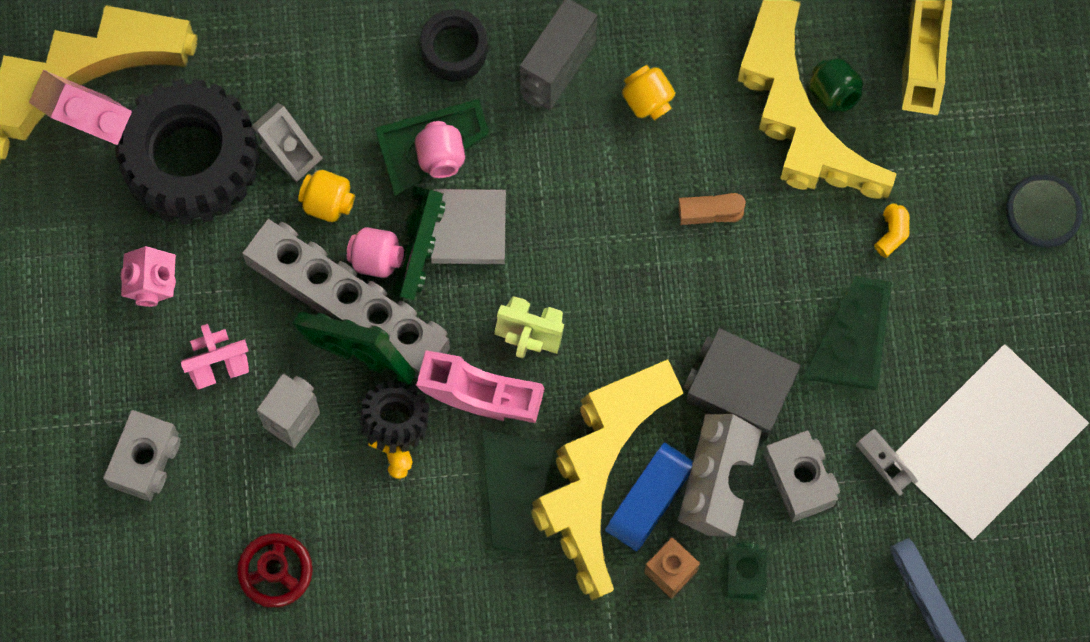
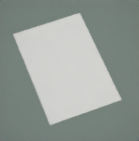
(989, 441)

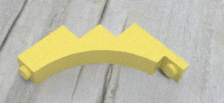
(122, 42)

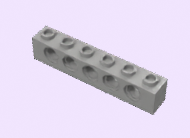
(275, 240)

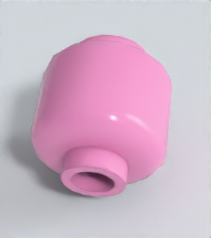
(440, 149)
(375, 252)

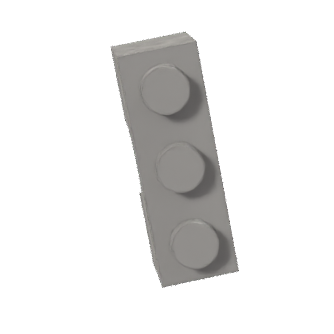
(708, 499)

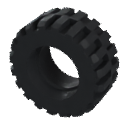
(178, 108)

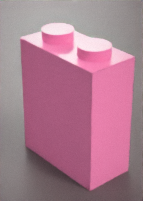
(80, 107)

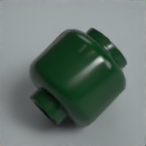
(836, 85)

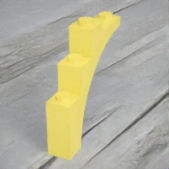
(926, 56)
(788, 113)
(576, 508)

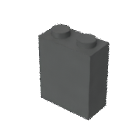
(557, 54)
(741, 380)

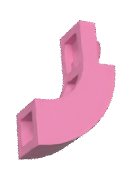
(477, 391)

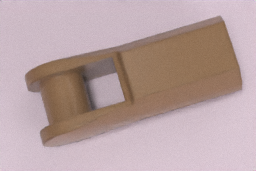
(711, 209)

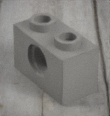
(289, 409)
(141, 434)
(799, 497)

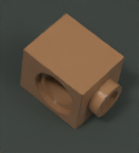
(672, 568)

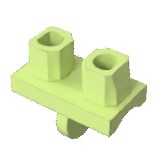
(529, 330)

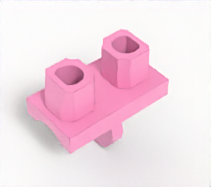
(232, 354)

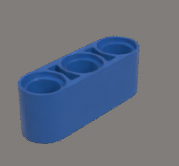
(650, 497)

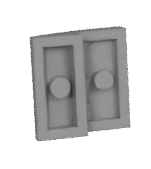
(471, 227)

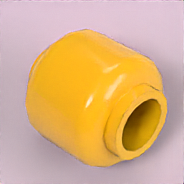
(648, 92)
(326, 195)

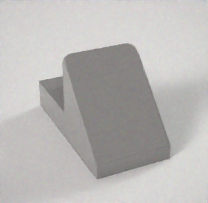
(286, 142)

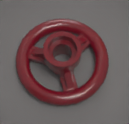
(277, 556)

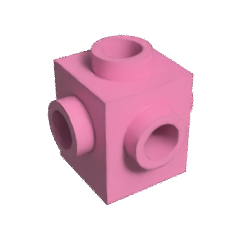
(148, 276)

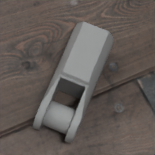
(883, 457)

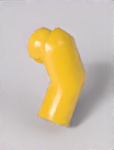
(898, 229)

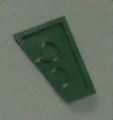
(398, 141)
(419, 228)

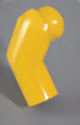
(399, 462)

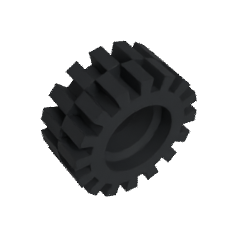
(394, 399)

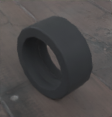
(454, 19)

